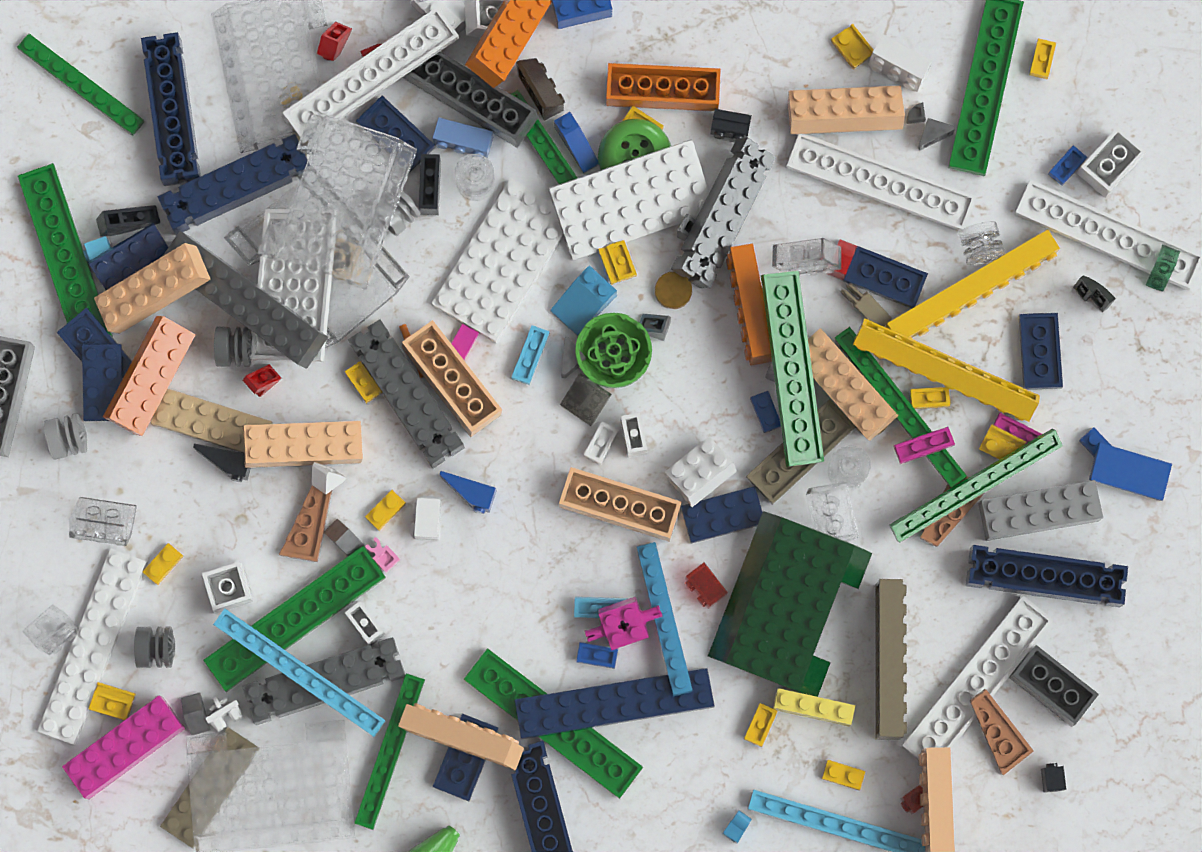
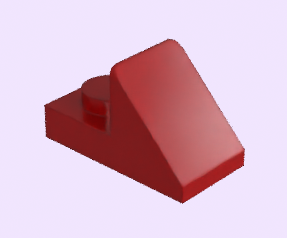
(262, 380)

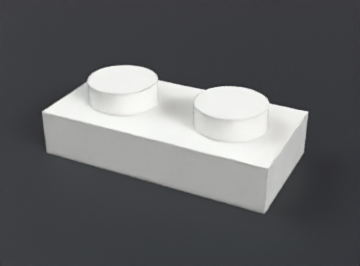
(601, 443)

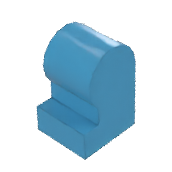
(737, 826)

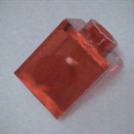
(911, 800)

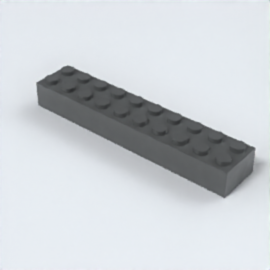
(256, 307)

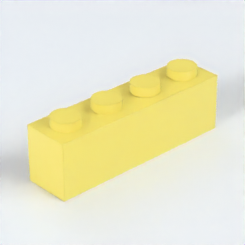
(813, 707)

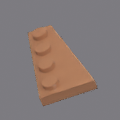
(308, 530)
(937, 531)
(1002, 736)

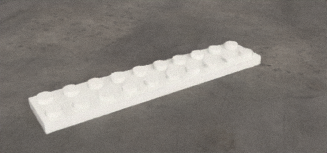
(375, 70)
(881, 182)
(1104, 232)
(92, 646)
(986, 671)

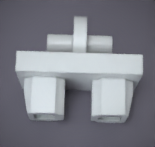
(231, 709)

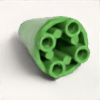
(441, 841)

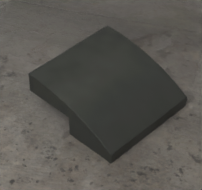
(1089, 288)

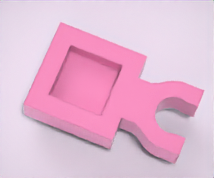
(384, 556)

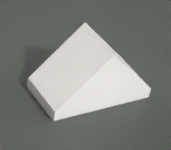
(325, 478)

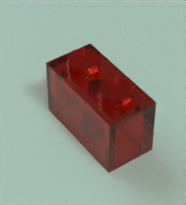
(705, 585)

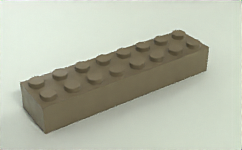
(889, 659)

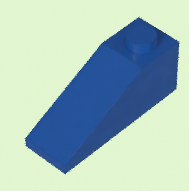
(576, 142)
(474, 493)

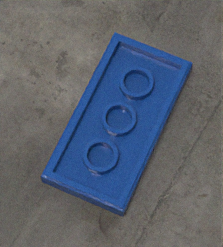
(1130, 471)

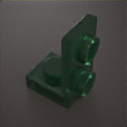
(1163, 268)

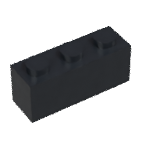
(429, 184)

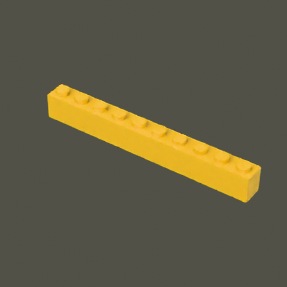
(976, 285)
(946, 370)

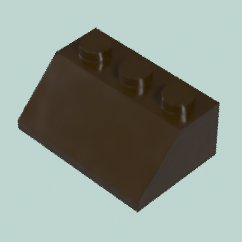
(540, 87)

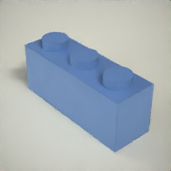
(462, 137)

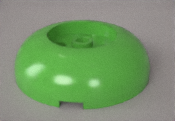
(633, 132)
(608, 329)

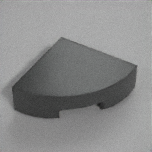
(916, 114)

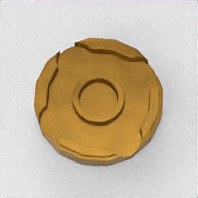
(673, 290)

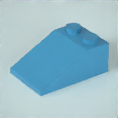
(584, 300)

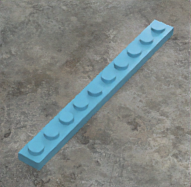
(299, 672)
(833, 823)

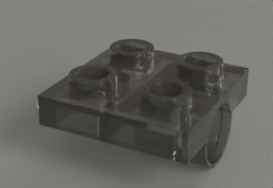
(585, 399)

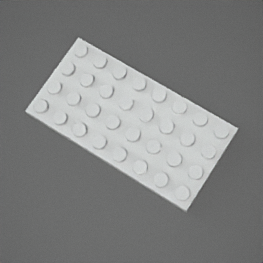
(630, 199)
(501, 261)
(296, 287)

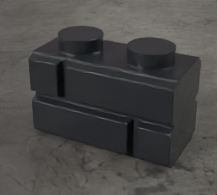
(730, 124)

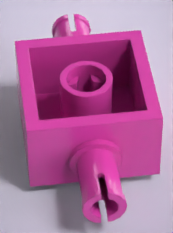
(632, 615)

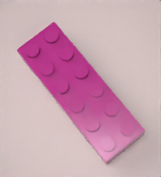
(123, 747)

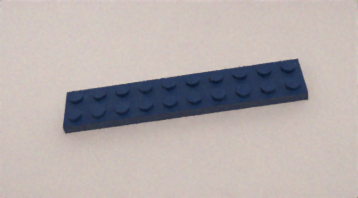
(610, 704)

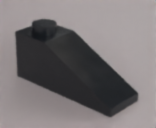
(126, 220)
(227, 461)

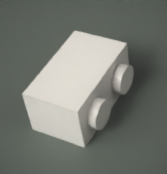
(633, 435)
(427, 519)
(365, 623)

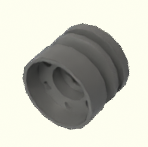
(232, 346)
(157, 647)

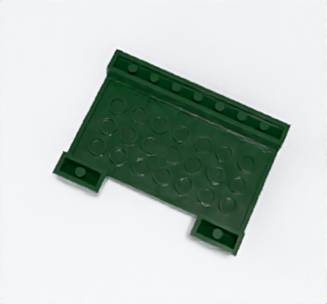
(785, 602)

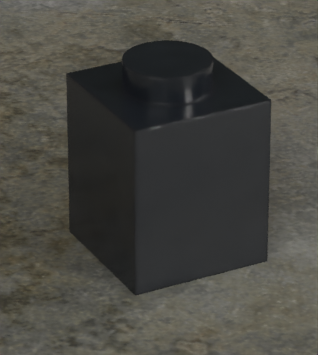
(1053, 778)

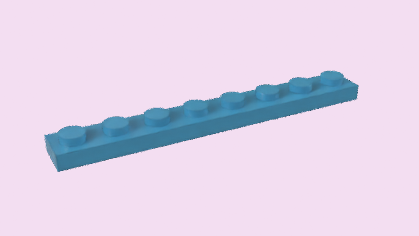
(665, 625)

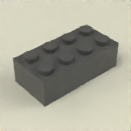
(1054, 685)

